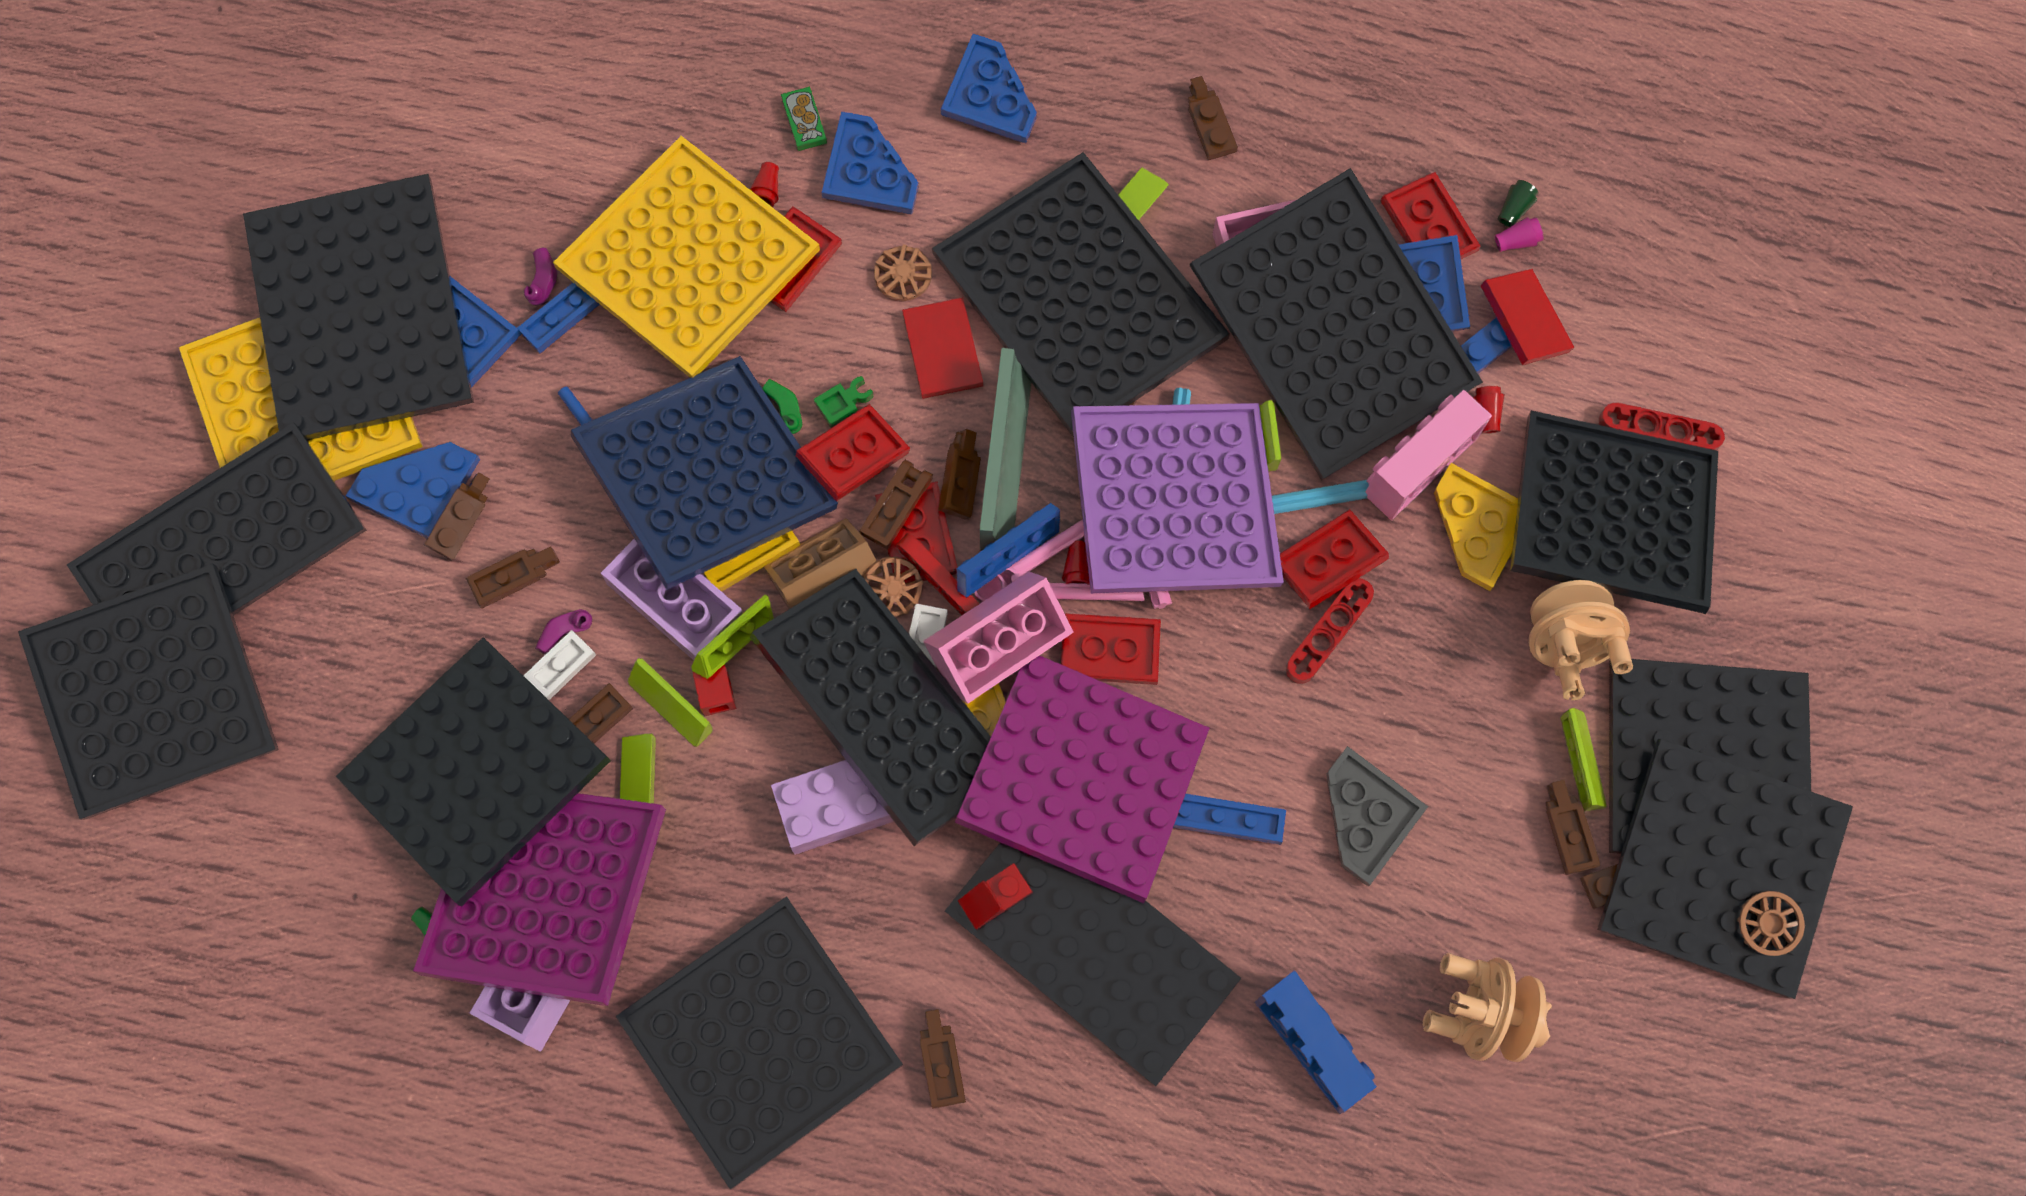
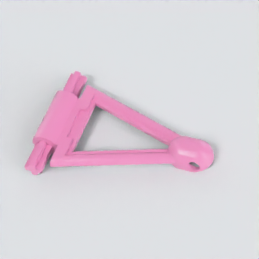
(1071, 591)

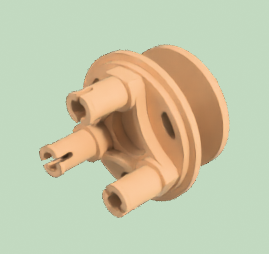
(1578, 630)
(1493, 1010)

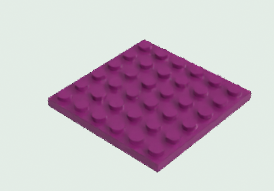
(1084, 777)
(555, 910)

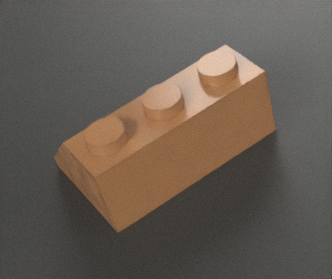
(820, 562)

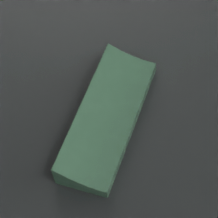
(1005, 450)

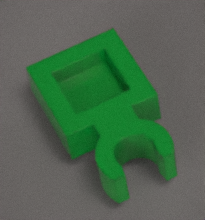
(840, 403)

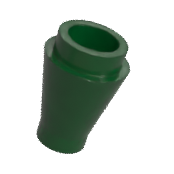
(1518, 201)

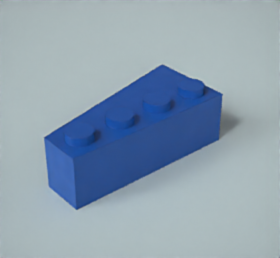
(1316, 1042)

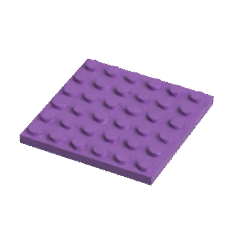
(1175, 497)

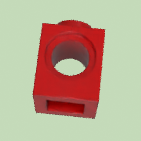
(715, 693)

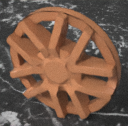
(902, 273)
(892, 585)
(1771, 923)

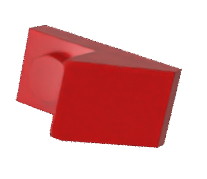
(994, 896)

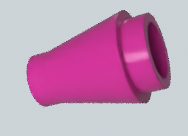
(1520, 235)

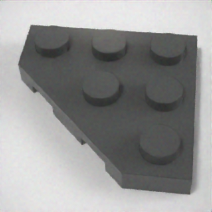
(1368, 814)

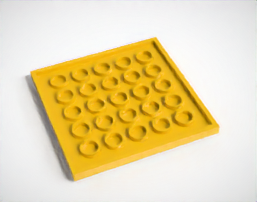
(687, 257)
(239, 410)

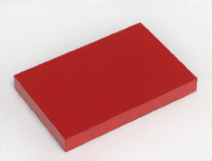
(1428, 212)
(828, 245)
(1527, 316)
(942, 348)
(852, 452)
(930, 529)
(1331, 558)
(1113, 648)

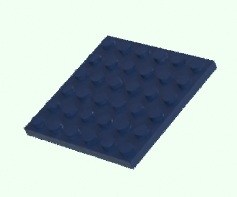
(702, 471)

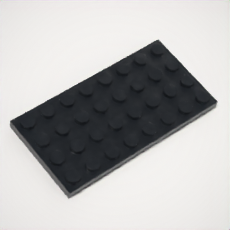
(251, 518)
(878, 702)
(1104, 961)

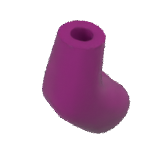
(544, 278)
(561, 625)

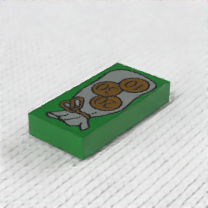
(804, 118)

